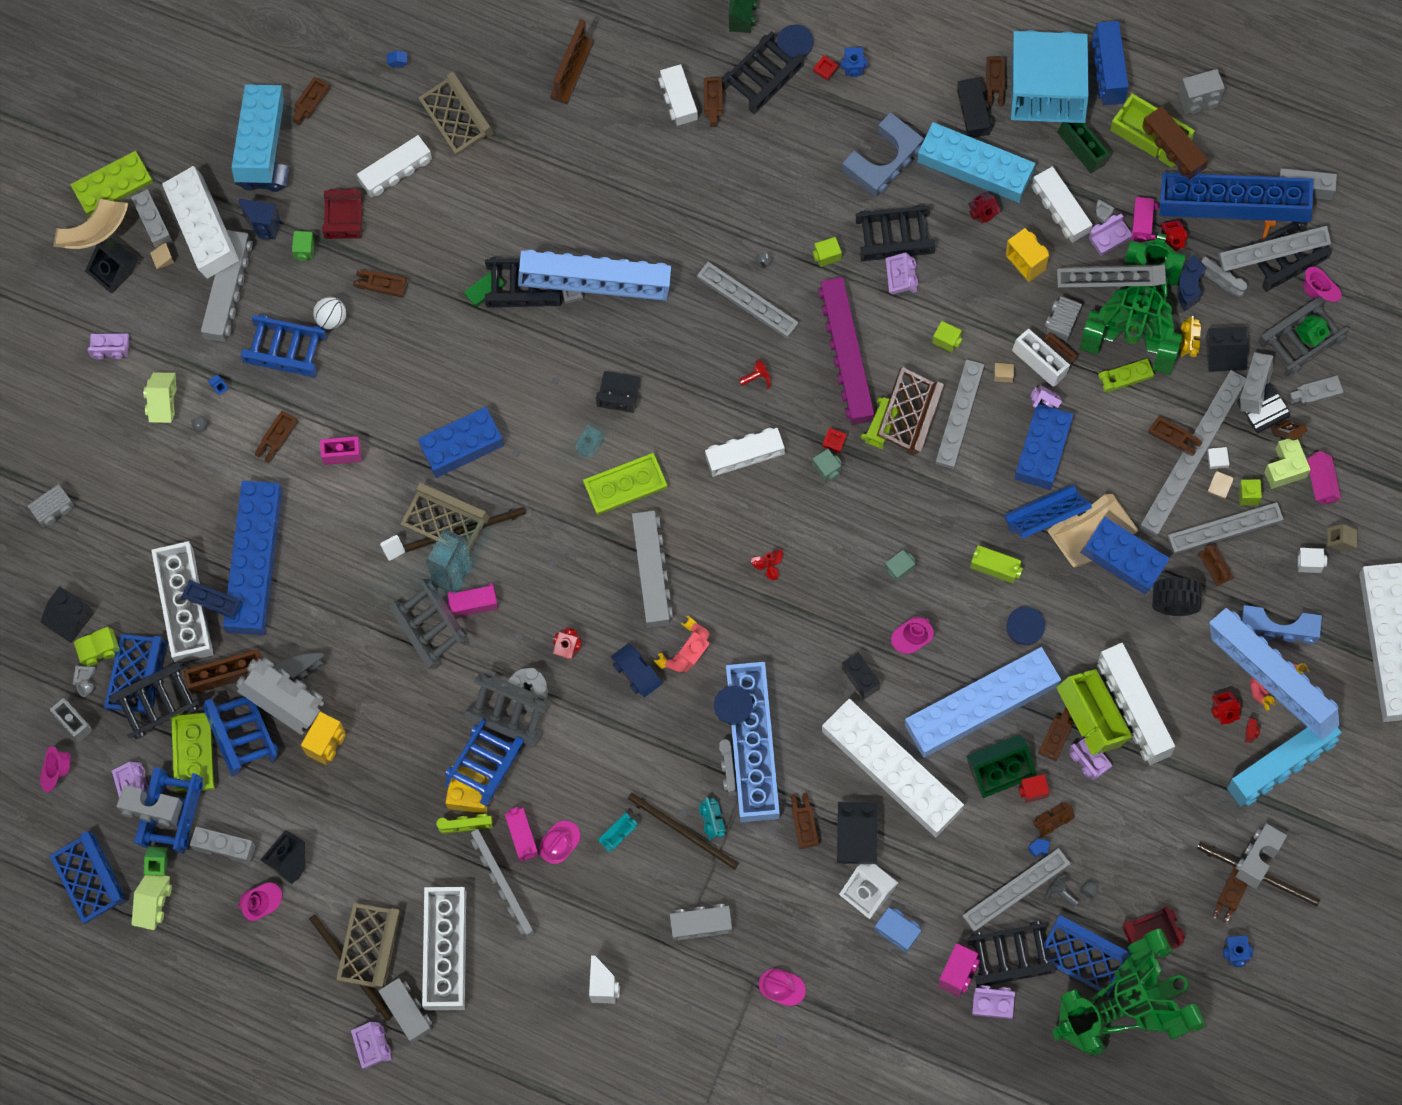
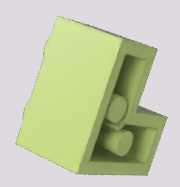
(159, 396)
(1291, 466)
(149, 900)

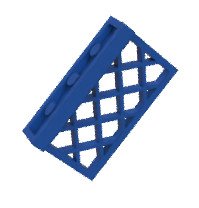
(1046, 511)
(154, 664)
(100, 866)
(1088, 938)

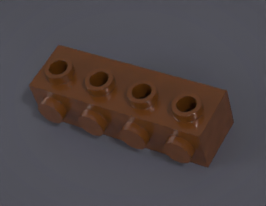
(1175, 143)
(219, 672)

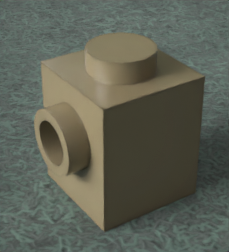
(1342, 537)

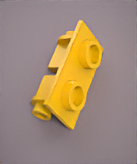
(1190, 328)

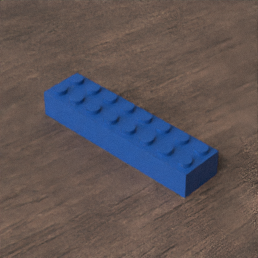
(1237, 197)
(253, 555)

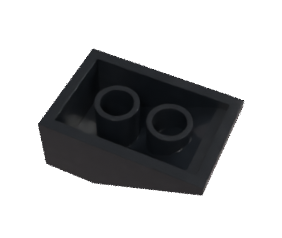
(857, 833)

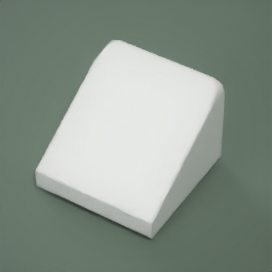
(392, 547)

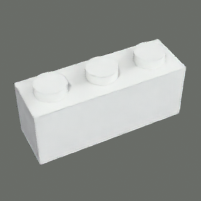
(678, 95)
(1041, 357)

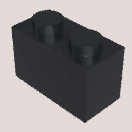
(861, 675)

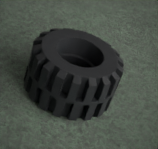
(1177, 596)

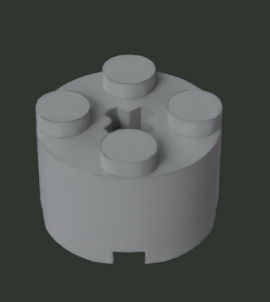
(530, 679)

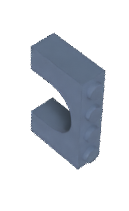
(876, 177)

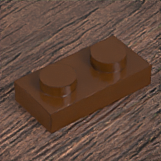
(1060, 348)

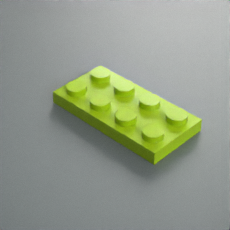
(112, 182)
(625, 484)
(192, 749)

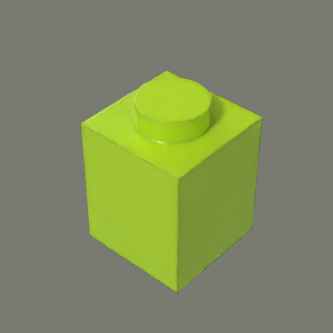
(827, 252)
(947, 337)
(1249, 492)

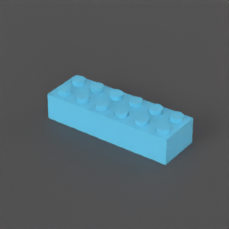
(257, 133)
(976, 162)
(1279, 765)

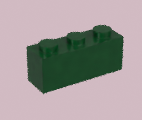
(1084, 145)

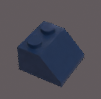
(261, 217)

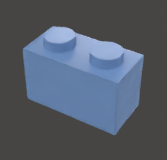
(898, 929)

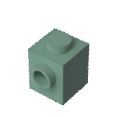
(827, 465)
(900, 566)

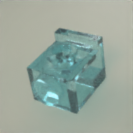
(589, 449)

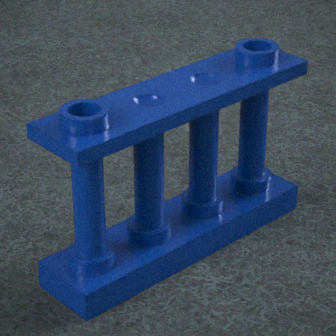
(288, 363)
(228, 745)
(495, 777)
(157, 785)

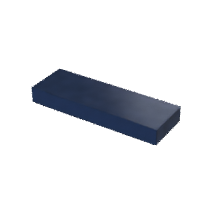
(211, 599)

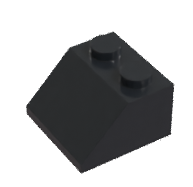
(110, 264)
(1227, 349)
(66, 614)

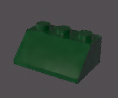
(741, 15)
(1001, 765)

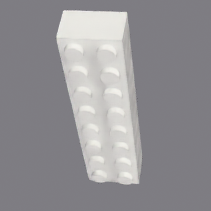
(1383, 610)
(892, 768)

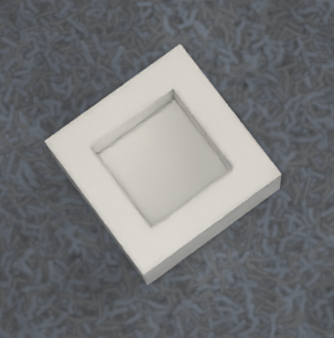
(1218, 458)

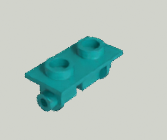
(709, 810)
(617, 832)

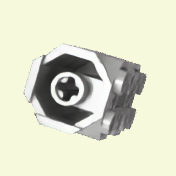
(279, 694)

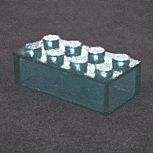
(449, 561)

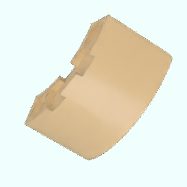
(96, 229)
(1075, 531)

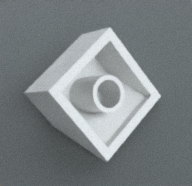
(868, 889)
(602, 983)

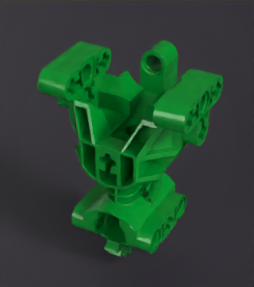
(1141, 308)
(1135, 996)

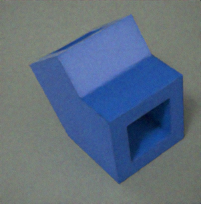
(397, 59)
(218, 384)
(1039, 847)

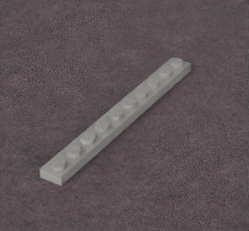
(1187, 464)

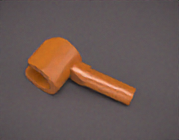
(1268, 224)

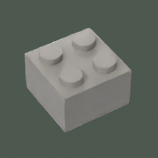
(1201, 91)

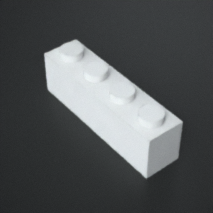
(394, 166)
(1061, 204)
(744, 452)

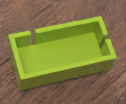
(1129, 126)
(1094, 712)

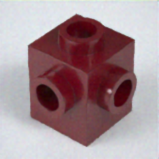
(984, 208)

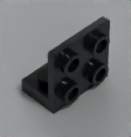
(618, 392)

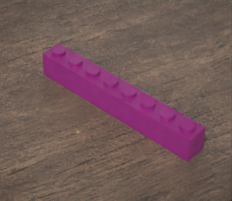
(847, 351)

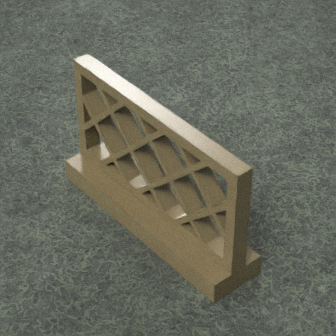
(470, 109)
(448, 503)
(386, 946)

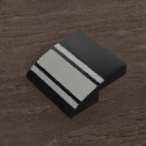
(1271, 413)

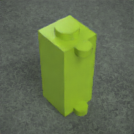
(871, 437)
(996, 564)

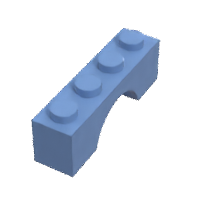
(1305, 629)

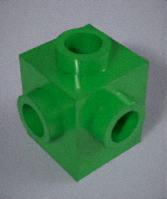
(1313, 330)

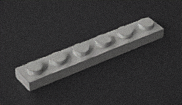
(1274, 248)
(747, 300)
(959, 414)
(1225, 528)
(497, 877)
(1016, 890)

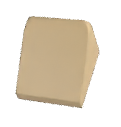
(162, 256)
(1003, 372)
(1220, 484)

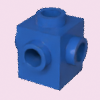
(853, 62)
(1238, 944)

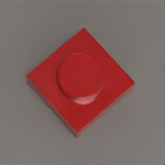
(825, 68)
(834, 440)
(1252, 731)

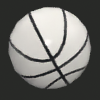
(329, 313)

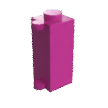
(1143, 220)
(1323, 478)
(472, 601)
(521, 834)

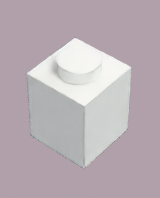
(1311, 560)

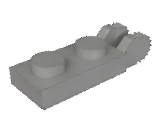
(1224, 279)
(729, 767)

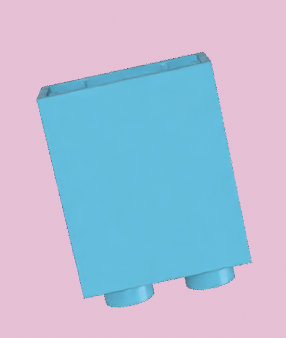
(1049, 76)

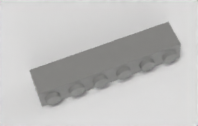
(1111, 276)
(226, 291)
(650, 569)

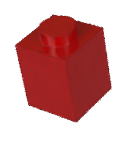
(1033, 788)

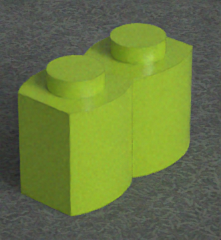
(96, 646)

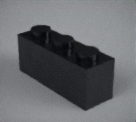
(974, 107)

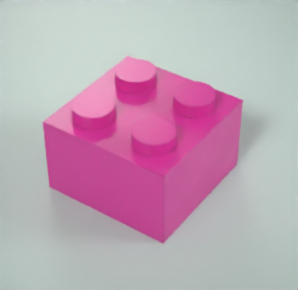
(957, 970)

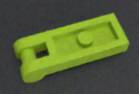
(1126, 375)
(464, 823)

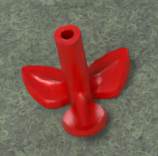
(760, 371)
(770, 559)

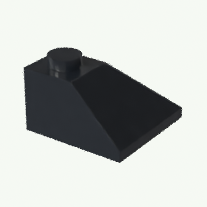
(286, 857)

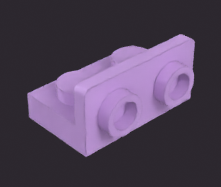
(1110, 234)
(901, 273)
(108, 345)
(1049, 398)
(1092, 766)
(130, 774)
(993, 1002)
(371, 1044)

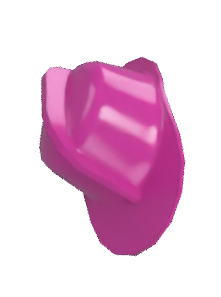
(1318, 284)
(912, 635)
(54, 768)
(559, 842)
(260, 901)
(782, 987)

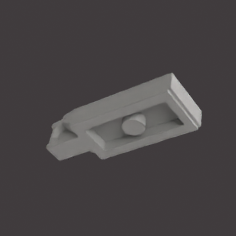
(1317, 391)

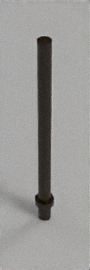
(512, 514)
(640, 803)
(1211, 851)
(380, 1007)

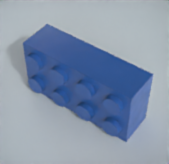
(1109, 63)
(460, 442)
(1043, 446)
(1124, 555)

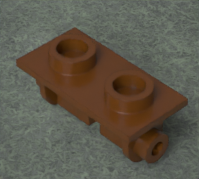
(1216, 565)
(1061, 815)

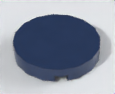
(795, 40)
(1025, 626)
(733, 705)

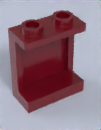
(342, 214)
(1161, 919)

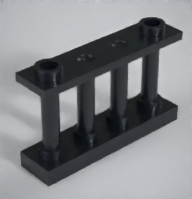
(768, 89)
(888, 249)
(1302, 263)
(513, 298)
(139, 690)
(1004, 973)

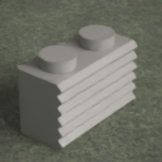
(1063, 318)
(51, 506)
(71, 720)

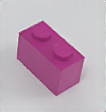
(340, 450)

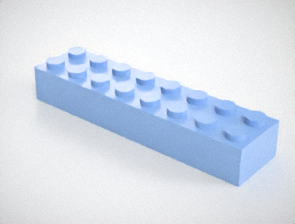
(594, 275)
(1274, 673)
(982, 702)
(754, 747)

